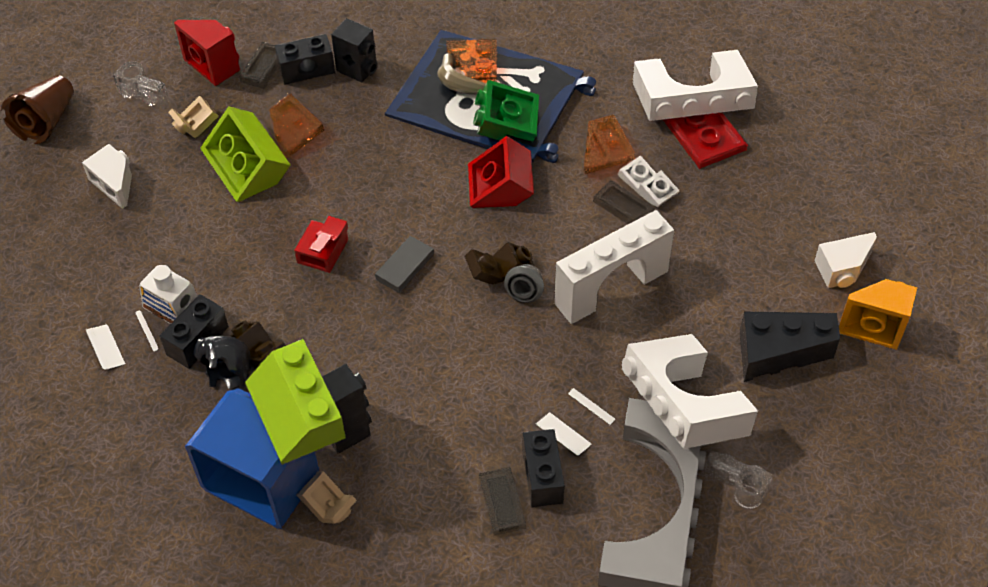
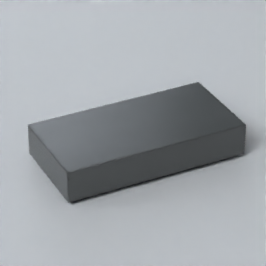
(404, 264)

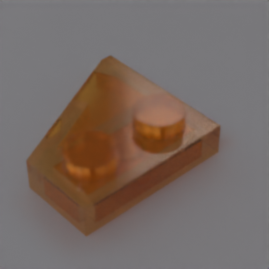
(475, 58)
(293, 125)
(606, 145)

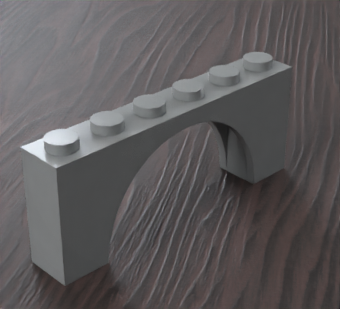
(661, 556)

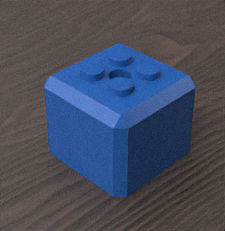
(241, 465)

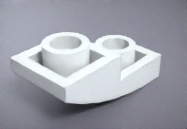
(652, 186)

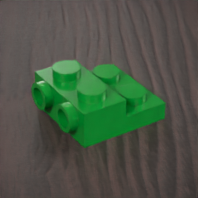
(506, 112)

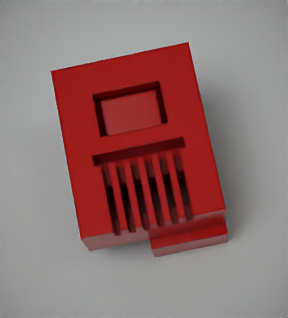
(322, 244)

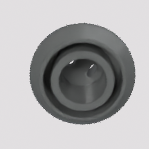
(524, 283)

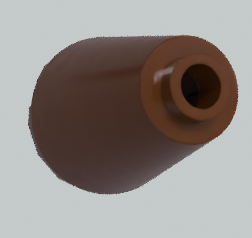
(37, 108)

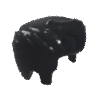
(224, 360)

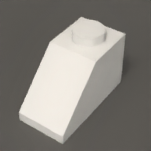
(110, 173)
(844, 259)

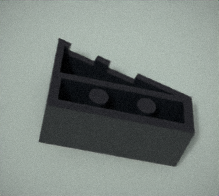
(786, 340)
(349, 397)

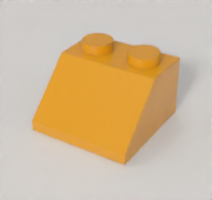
(879, 313)

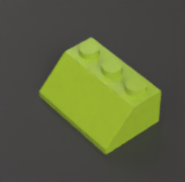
(244, 154)
(294, 403)

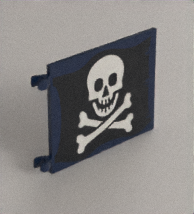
(436, 108)

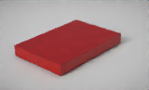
(707, 137)

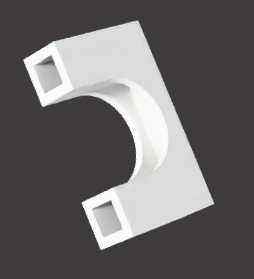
(665, 99)
(641, 244)
(689, 417)

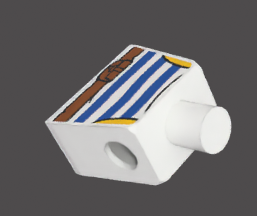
(164, 293)

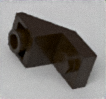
(494, 268)
(256, 340)

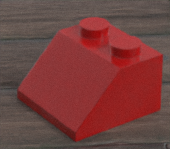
(208, 48)
(501, 175)

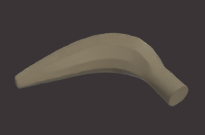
(455, 80)

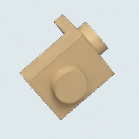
(194, 118)
(326, 499)

